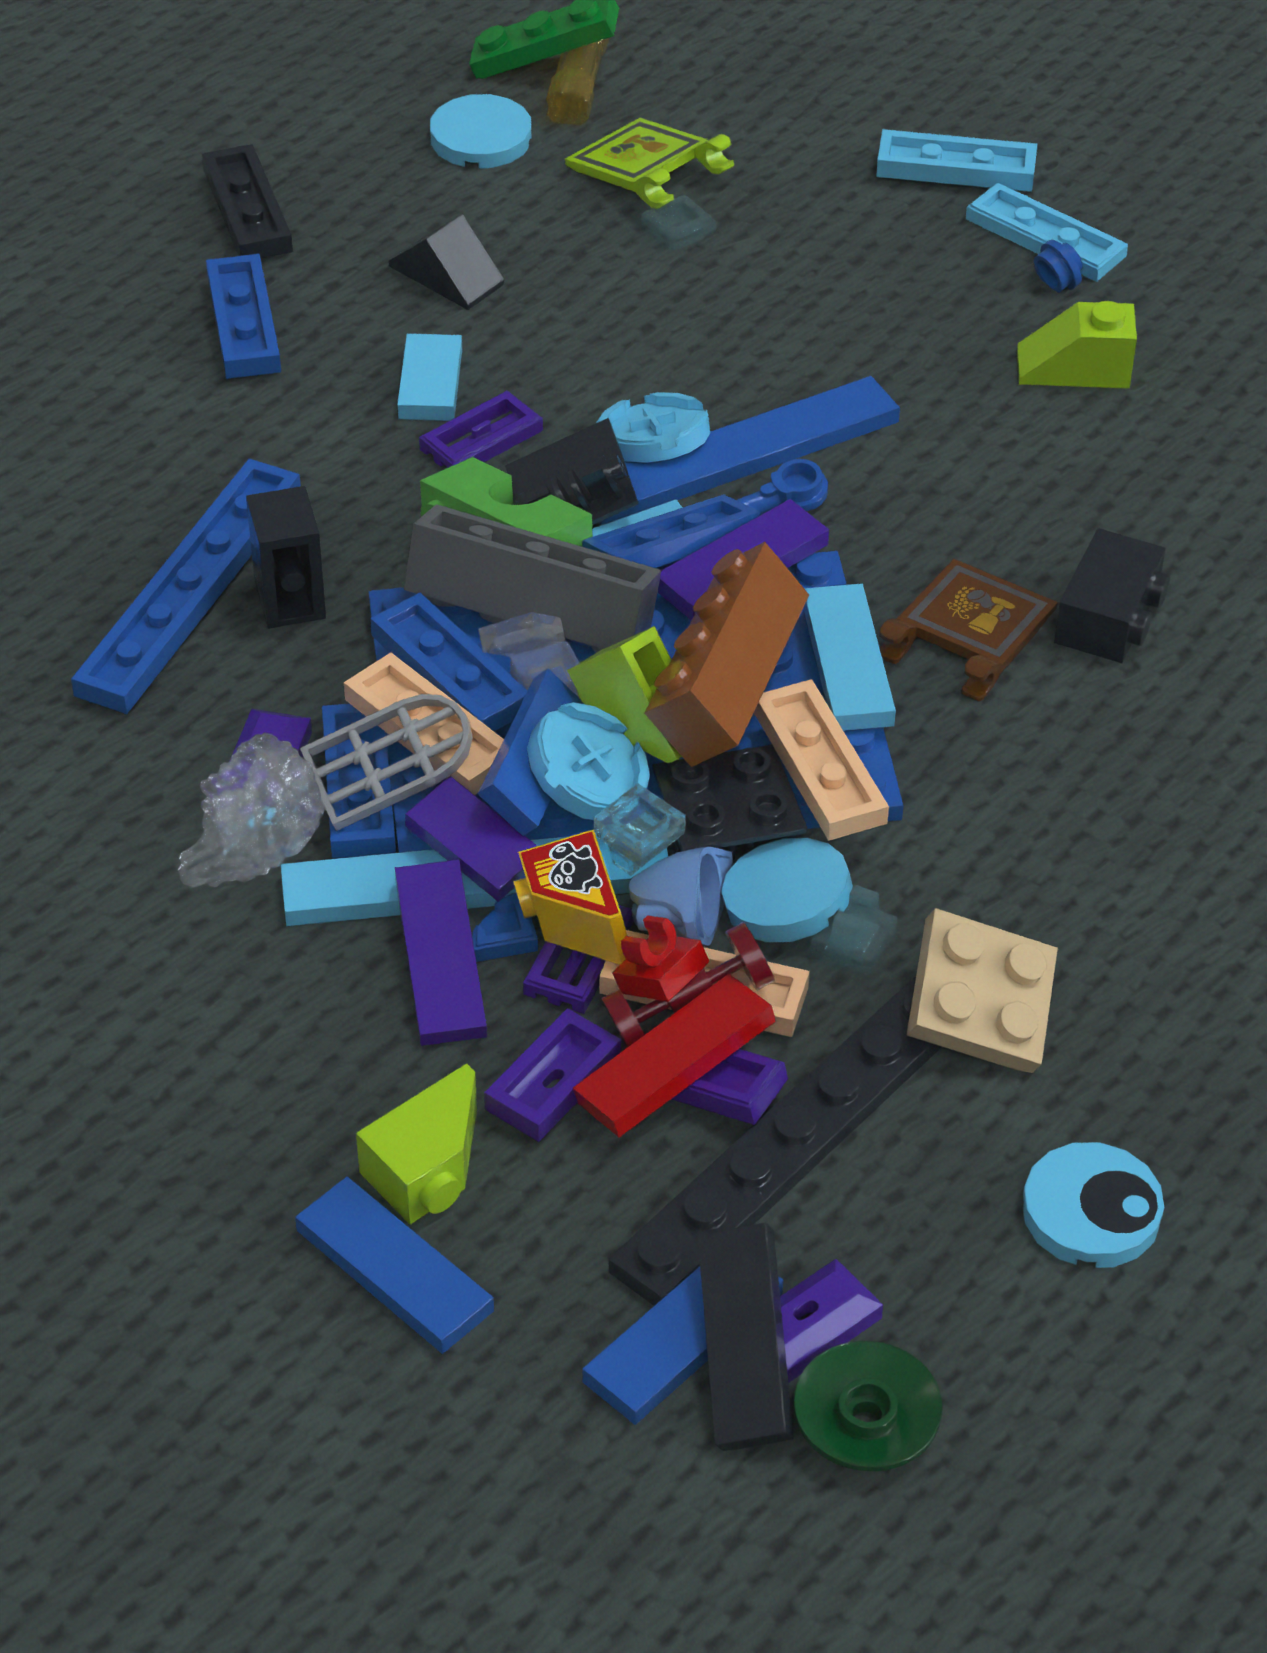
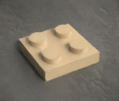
(982, 991)

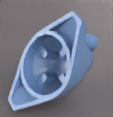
(683, 890)

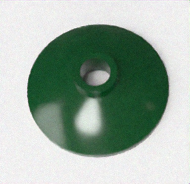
(871, 1380)

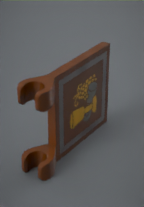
(971, 617)

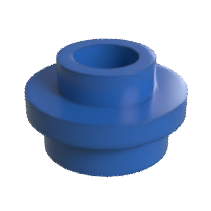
(1058, 265)

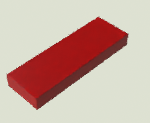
(674, 1055)

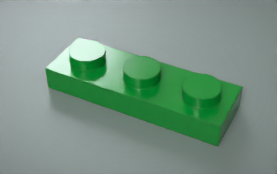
(543, 36)

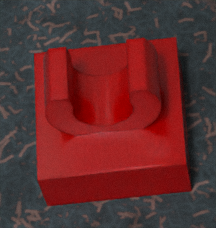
(659, 964)

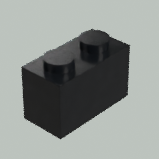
(286, 556)
(1111, 596)

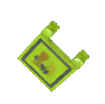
(643, 156)

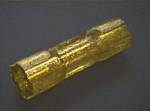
(572, 86)

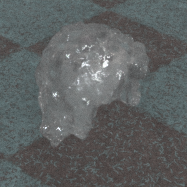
(253, 814)

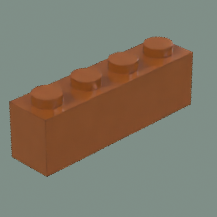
(726, 654)

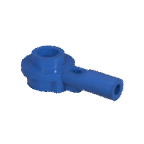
(794, 480)

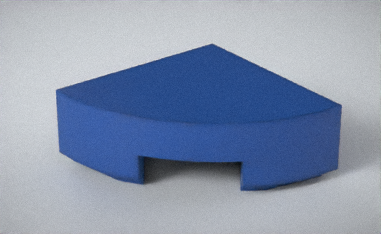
(504, 932)

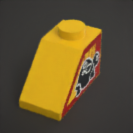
(572, 896)

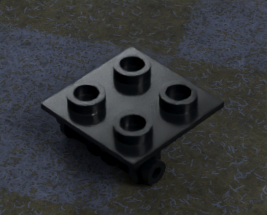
(580, 470)
(731, 800)

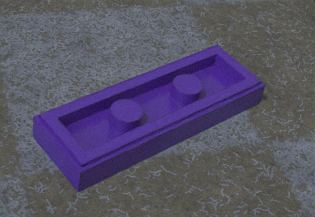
(786, 530)
(440, 953)

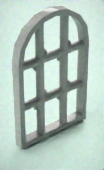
(373, 777)

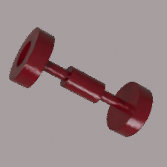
(747, 957)

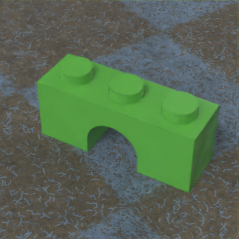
(487, 493)

